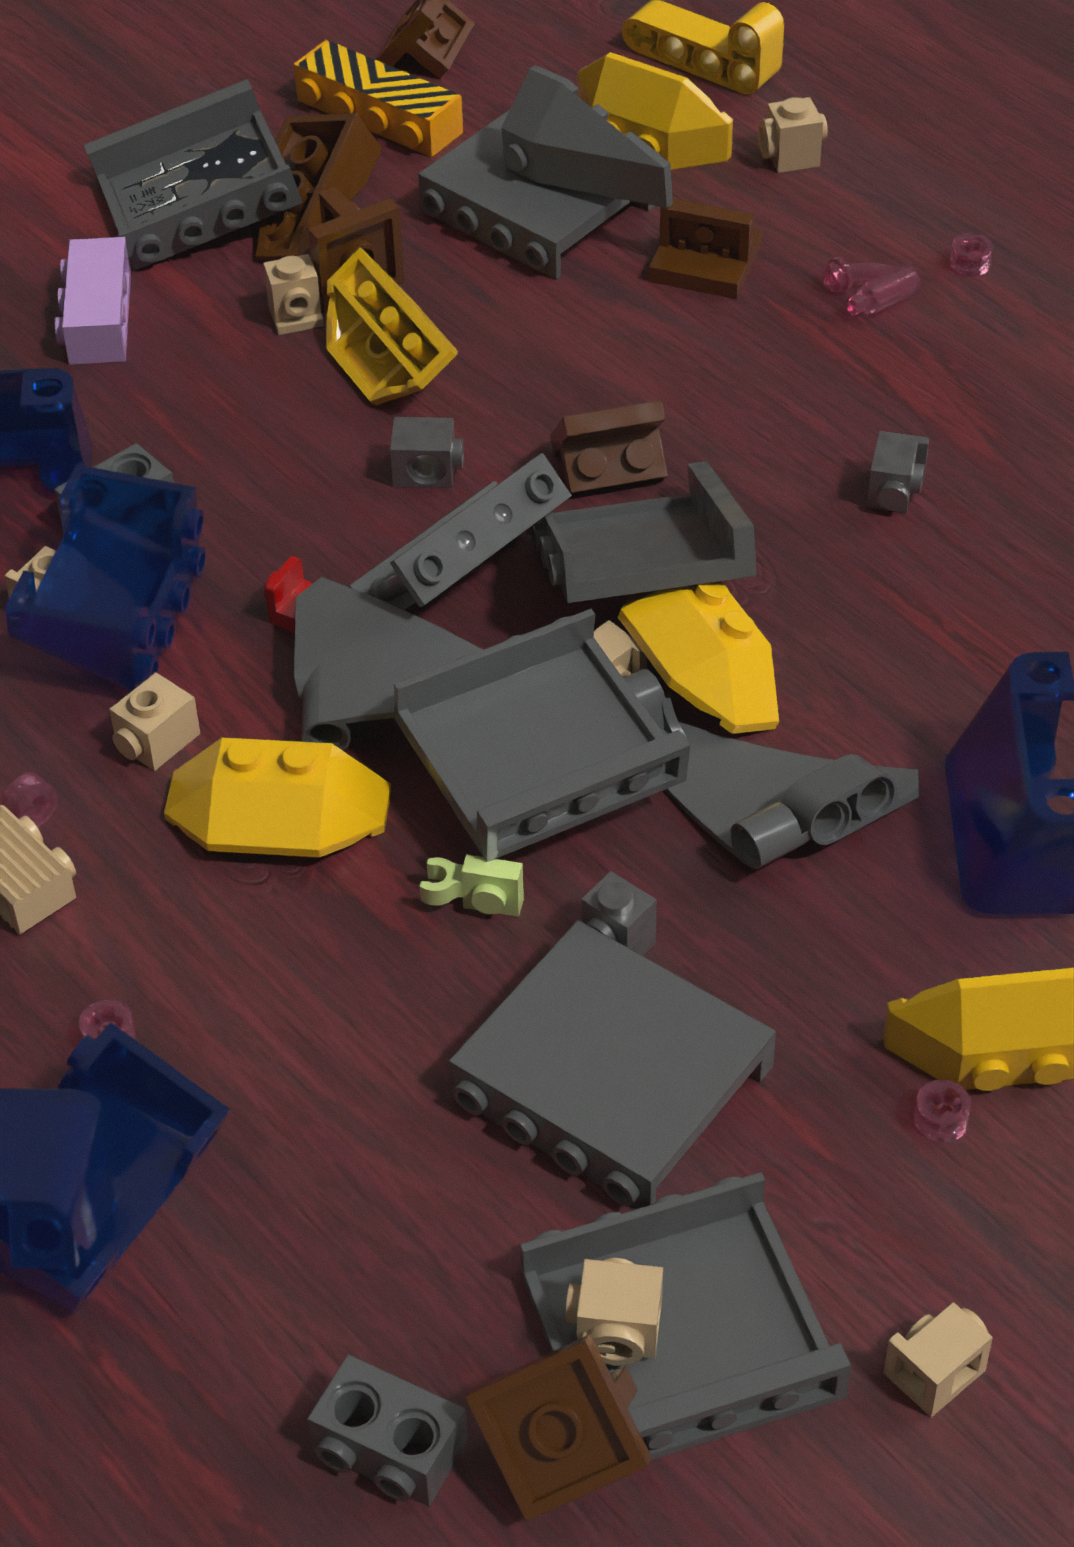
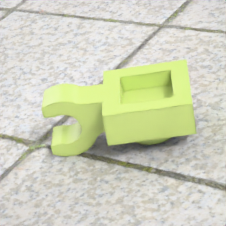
(484, 885)

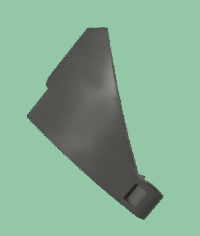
(354, 653)
(772, 799)

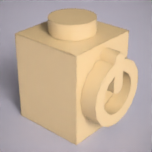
(792, 134)
(618, 1308)

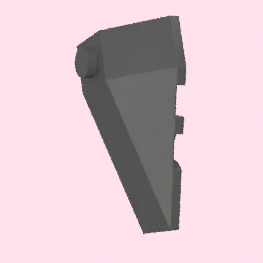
(571, 146)

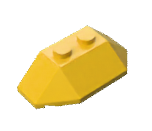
(658, 109)
(381, 332)
(707, 652)
(276, 798)
(989, 1029)

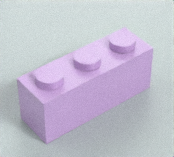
(94, 301)

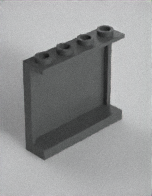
(506, 210)
(648, 542)
(536, 736)
(608, 1063)
(733, 1318)

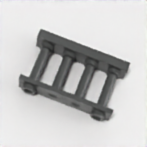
(465, 536)

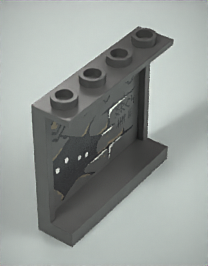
(192, 174)

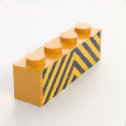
(382, 96)

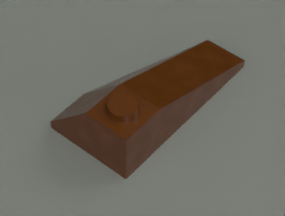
(321, 155)

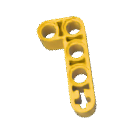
(732, 56)

